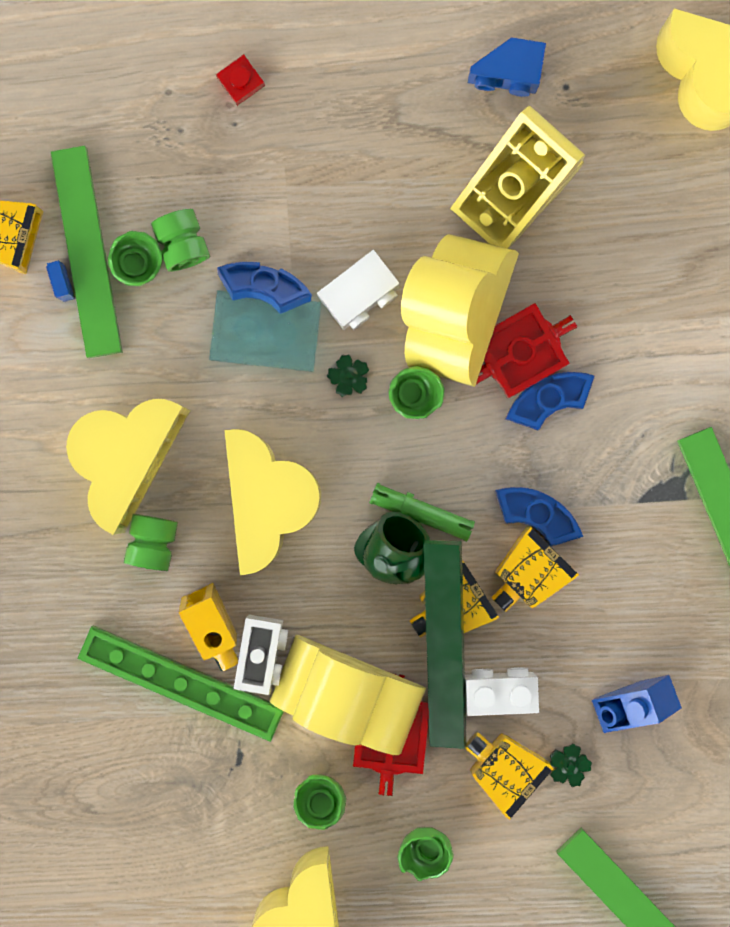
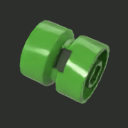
(179, 236)
(150, 542)

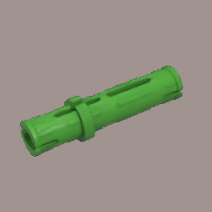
(422, 512)

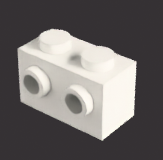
(359, 291)
(259, 653)
(501, 692)

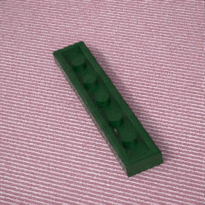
(445, 643)

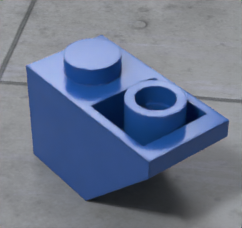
(510, 66)
(637, 704)

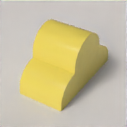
(699, 56)
(518, 179)
(455, 305)
(122, 456)
(266, 499)
(346, 697)
(308, 899)

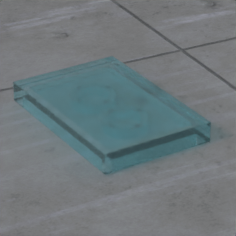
(258, 335)

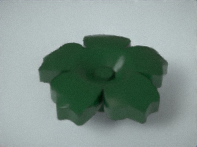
(348, 376)
(569, 765)

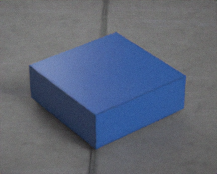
(60, 281)

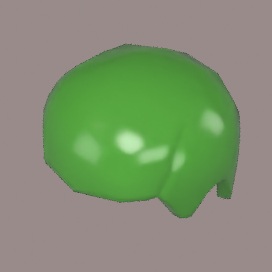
(135, 258)
(416, 392)
(319, 802)
(425, 853)

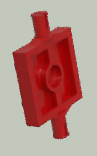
(525, 350)
(410, 760)

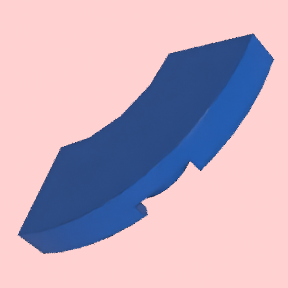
(264, 283)
(548, 396)
(540, 512)

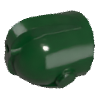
(393, 549)

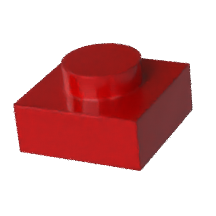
(240, 80)

